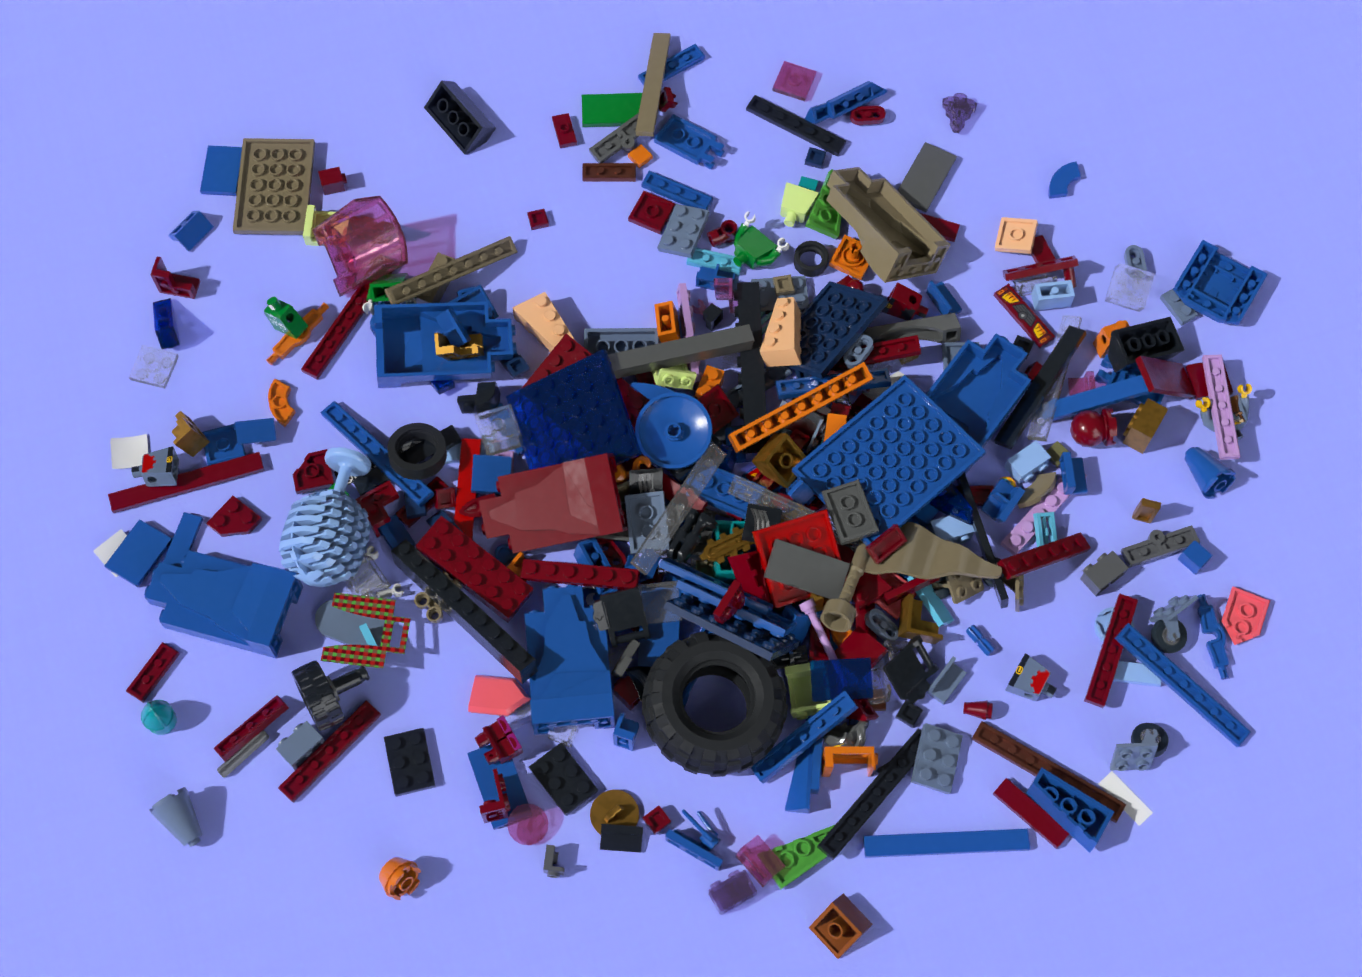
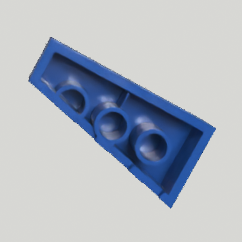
(1070, 808)

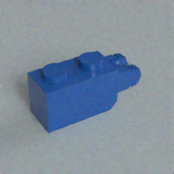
(590, 553)

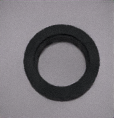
(417, 431)

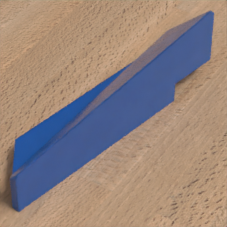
(845, 102)
(805, 778)

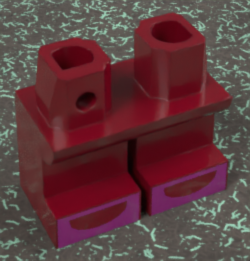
(502, 740)

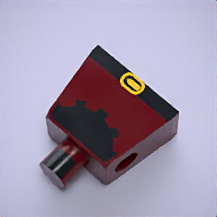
(904, 303)

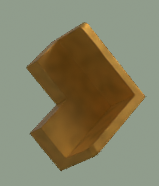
(471, 349)
(188, 435)
(912, 625)

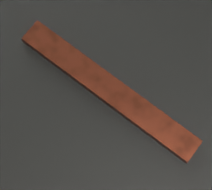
(1033, 762)

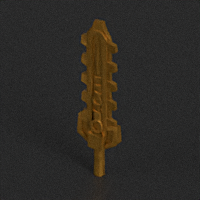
(726, 546)

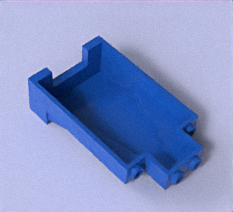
(408, 342)
(981, 386)
(225, 601)
(570, 662)

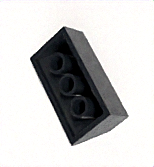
(459, 117)
(1149, 339)

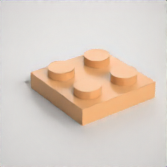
(1016, 235)

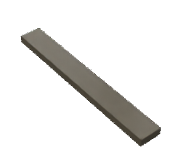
(653, 84)
(451, 271)

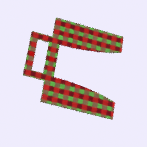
(367, 654)

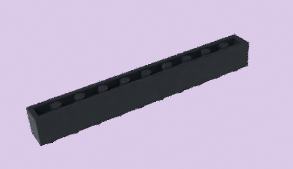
(751, 361)
(464, 611)

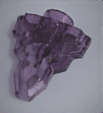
(958, 110)

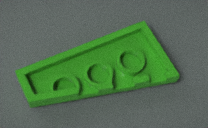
(823, 216)
(799, 857)

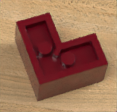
(173, 283)
(374, 504)

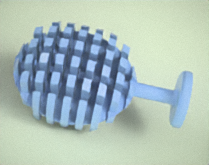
(327, 528)

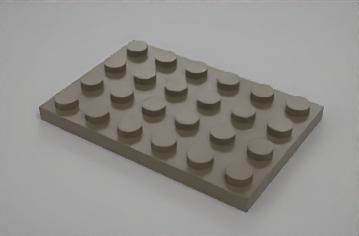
(273, 186)

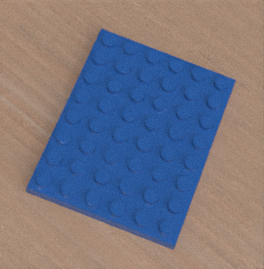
(898, 451)

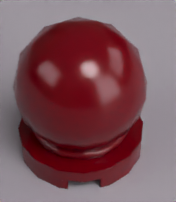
(1092, 428)

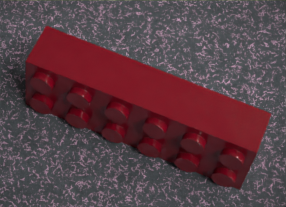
(474, 569)

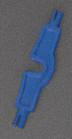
(1210, 626)

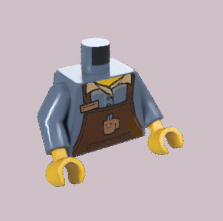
(1240, 410)

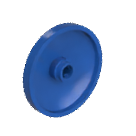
(673, 430)

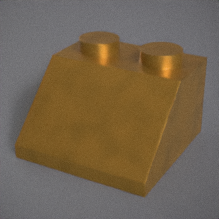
(778, 459)

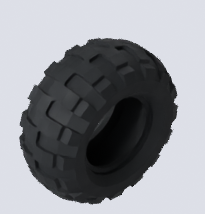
(702, 749)

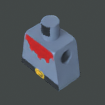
(158, 468)
(1030, 680)

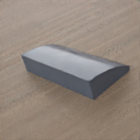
(618, 339)

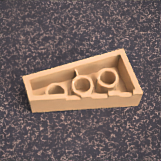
(541, 320)
(783, 335)

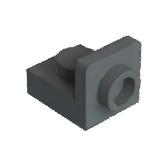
(551, 858)

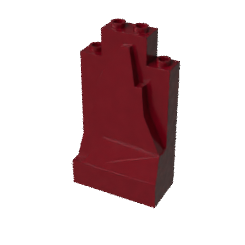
(555, 504)

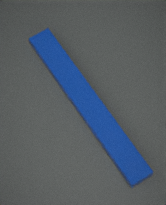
(374, 451)
(1182, 685)
(946, 843)

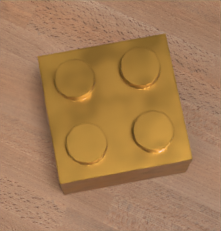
(1144, 425)

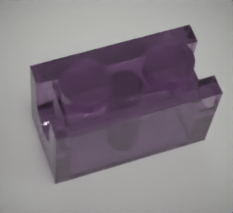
(732, 891)

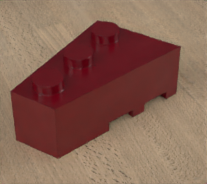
(749, 572)

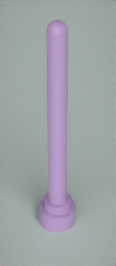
(809, 608)

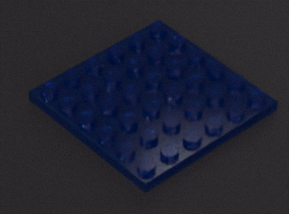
(574, 415)

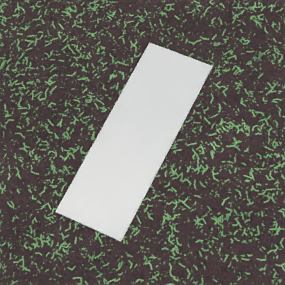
(1134, 806)

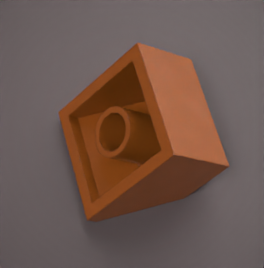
(840, 925)

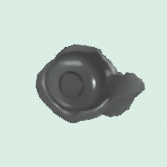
(847, 735)

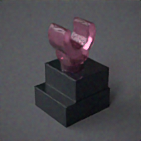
(711, 315)

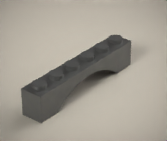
(935, 328)

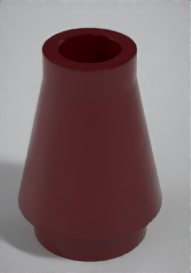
(978, 709)

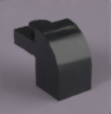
(485, 399)

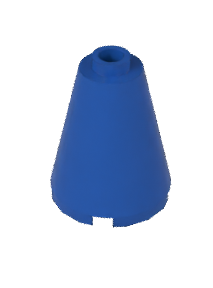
(1208, 472)

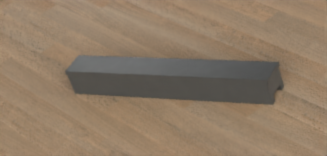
(681, 351)

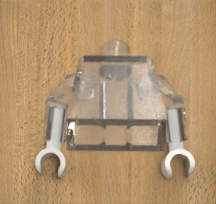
(370, 580)

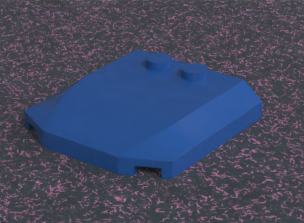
(1218, 285)

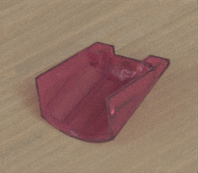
(362, 242)

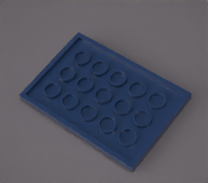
(833, 325)
(737, 631)

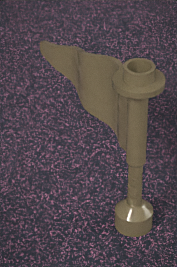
(920, 557)

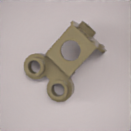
(431, 604)

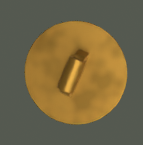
(614, 808)

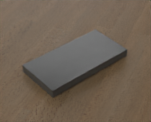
(926, 176)
(806, 570)

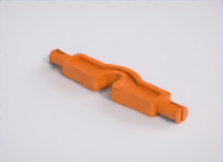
(288, 343)

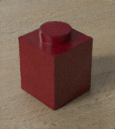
(332, 180)
(626, 692)

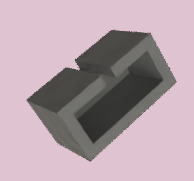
(1105, 571)

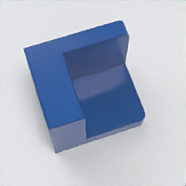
(1194, 557)

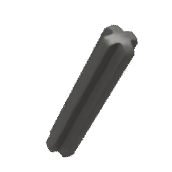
(233, 762)

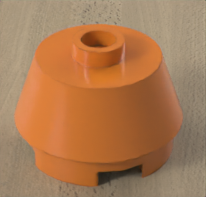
(399, 877)

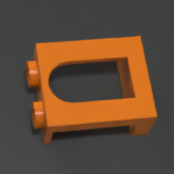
(848, 755)

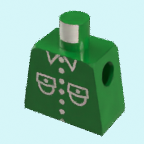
(278, 314)

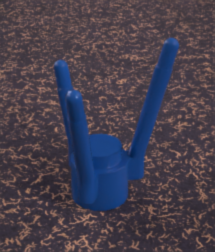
(708, 837)

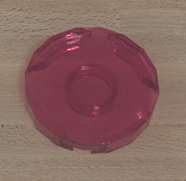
(527, 824)

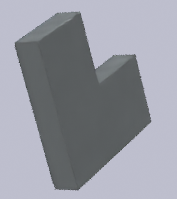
(625, 659)

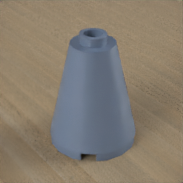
(178, 817)

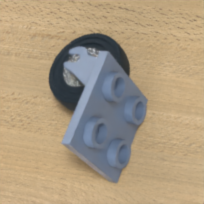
(1168, 632)
(1146, 743)

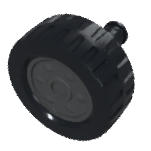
(322, 693)

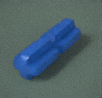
(983, 643)

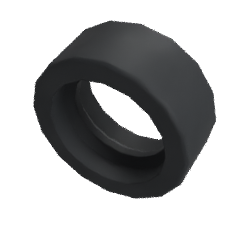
(812, 246)

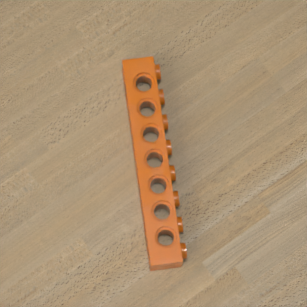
(800, 407)

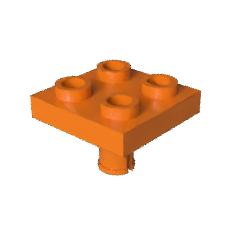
(849, 258)

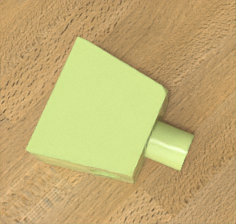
(797, 204)

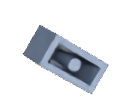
(299, 744)

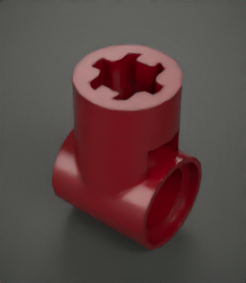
(728, 237)

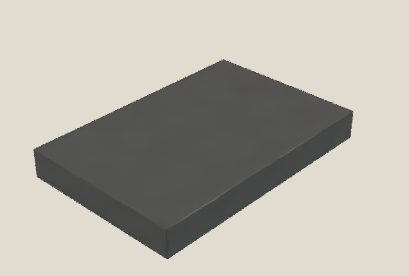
(850, 512)

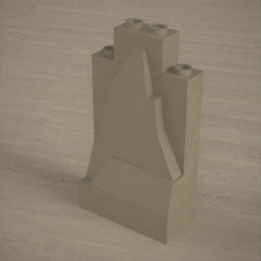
(890, 230)

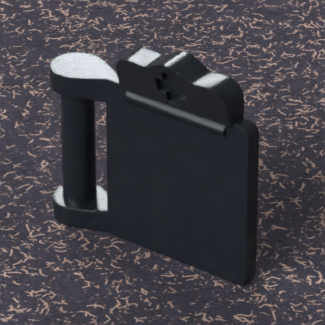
(620, 612)
(908, 674)

